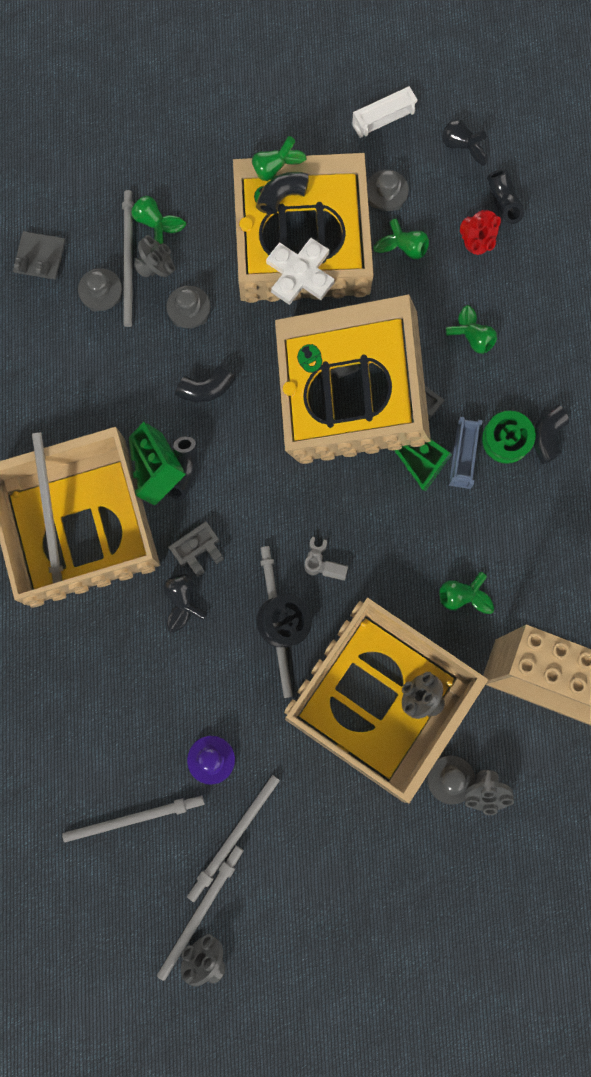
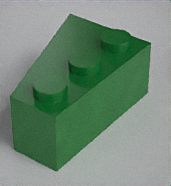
(424, 461)
(155, 464)

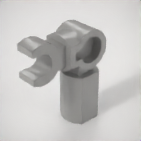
(314, 563)

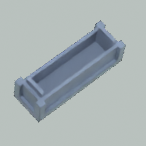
(464, 453)

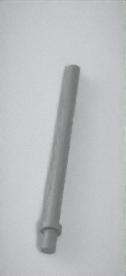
(128, 247)
(267, 563)
(55, 567)

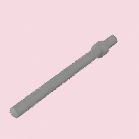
(179, 806)
(226, 870)
(206, 877)

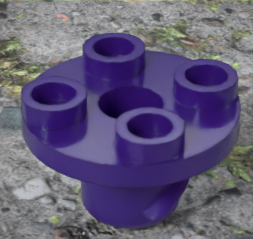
(211, 760)

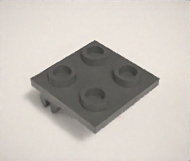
(39, 255)

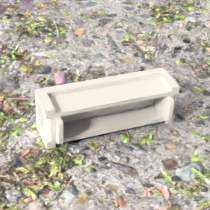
(384, 111)

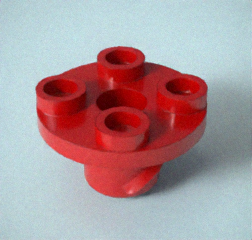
(480, 231)

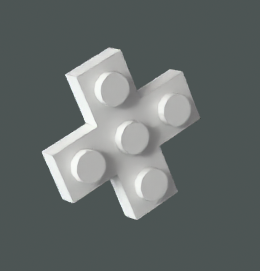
(300, 271)

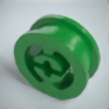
(518, 426)

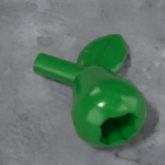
(270, 162)
(147, 213)
(412, 243)
(480, 337)
(456, 594)

